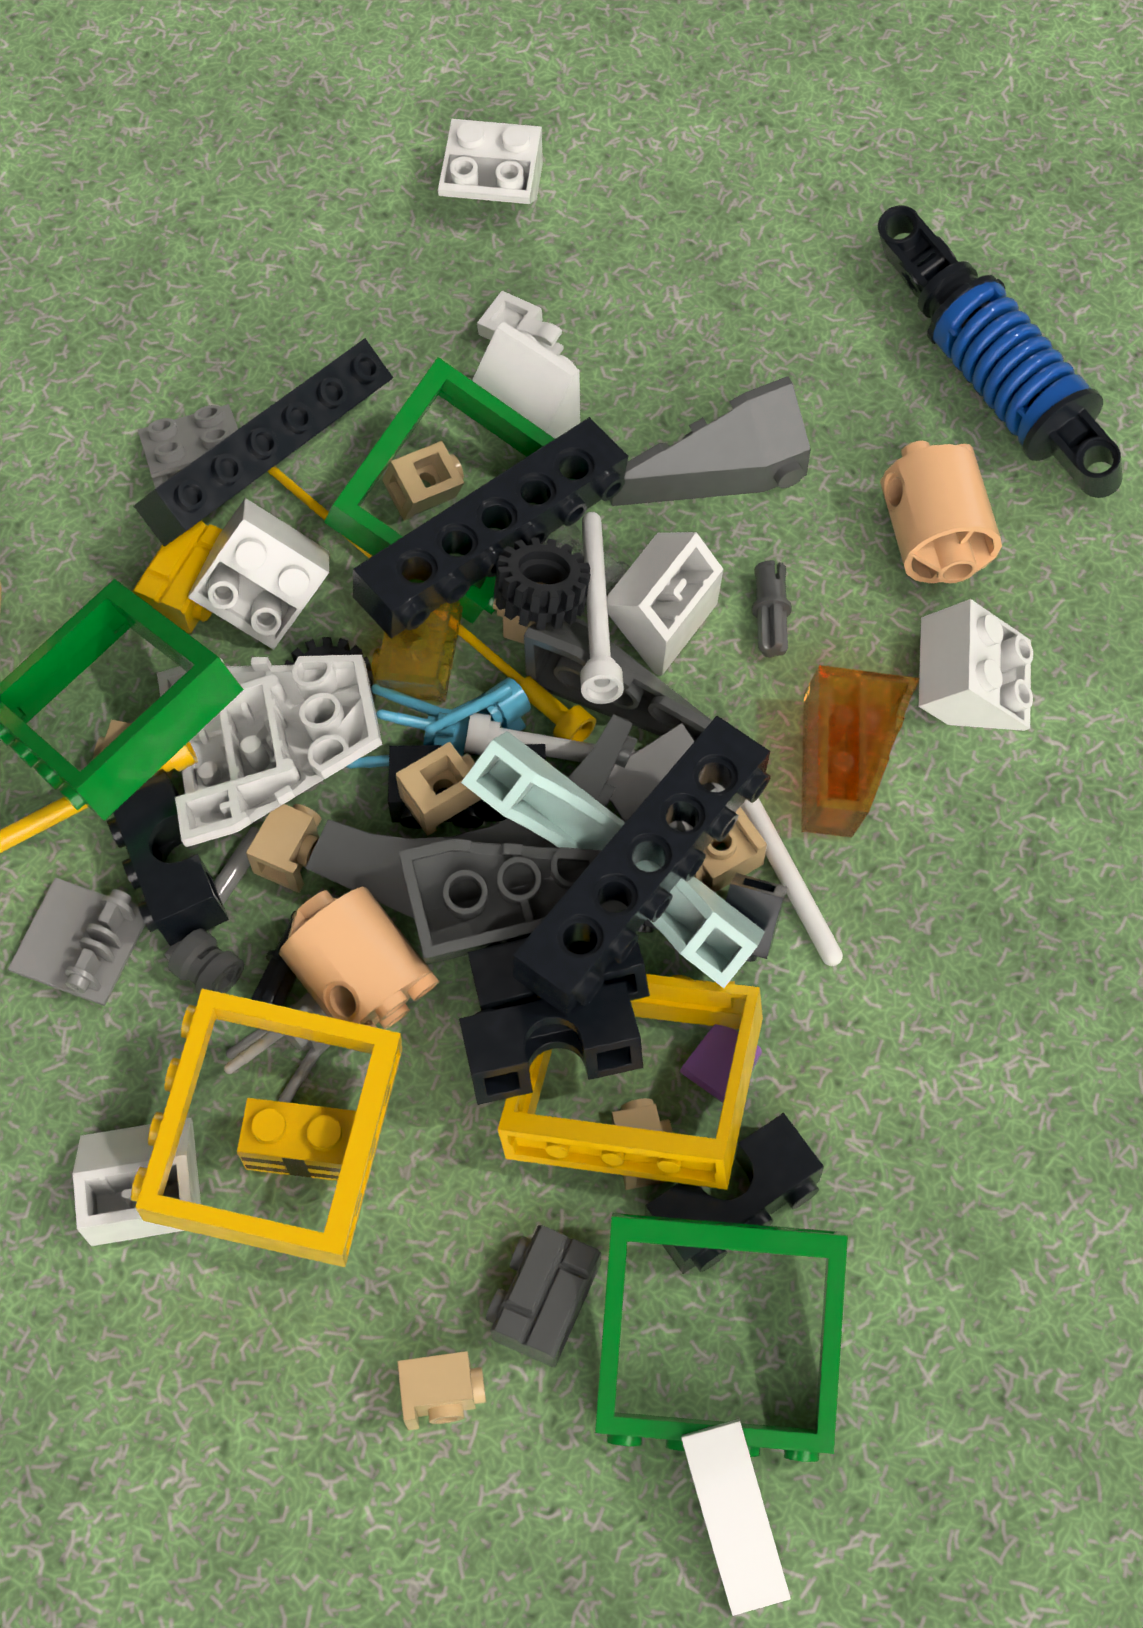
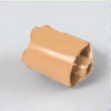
(940, 512)
(355, 959)

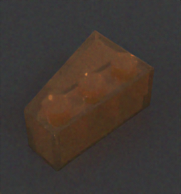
(847, 744)

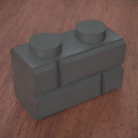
(544, 1294)

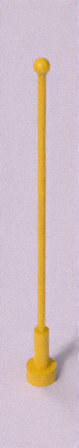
(570, 723)

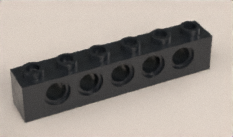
(262, 442)
(503, 503)
(717, 756)

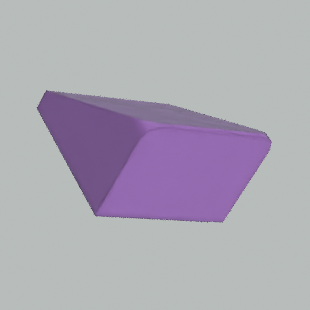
(712, 1060)

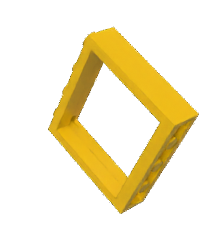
(181, 1079)
(645, 1151)

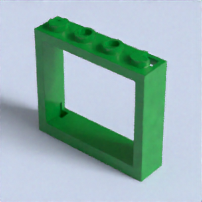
(471, 399)
(151, 737)
(797, 1443)

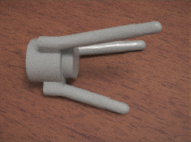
(262, 1039)

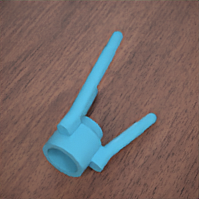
(504, 703)
(455, 733)

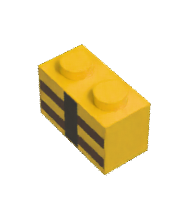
(294, 1138)

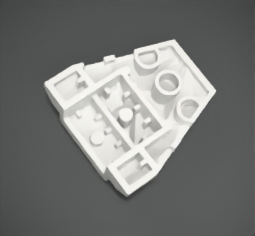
(274, 740)

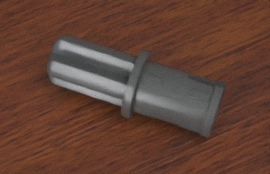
(771, 608)

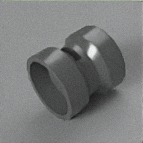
(204, 963)

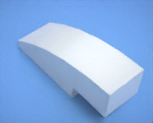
(735, 1517)

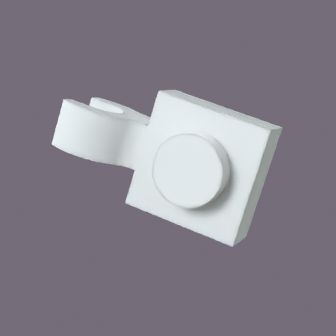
(520, 316)

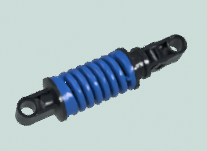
(1003, 354)

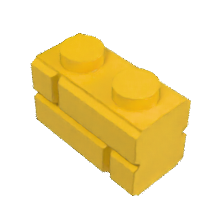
(173, 573)

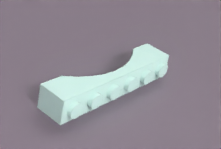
(554, 807)

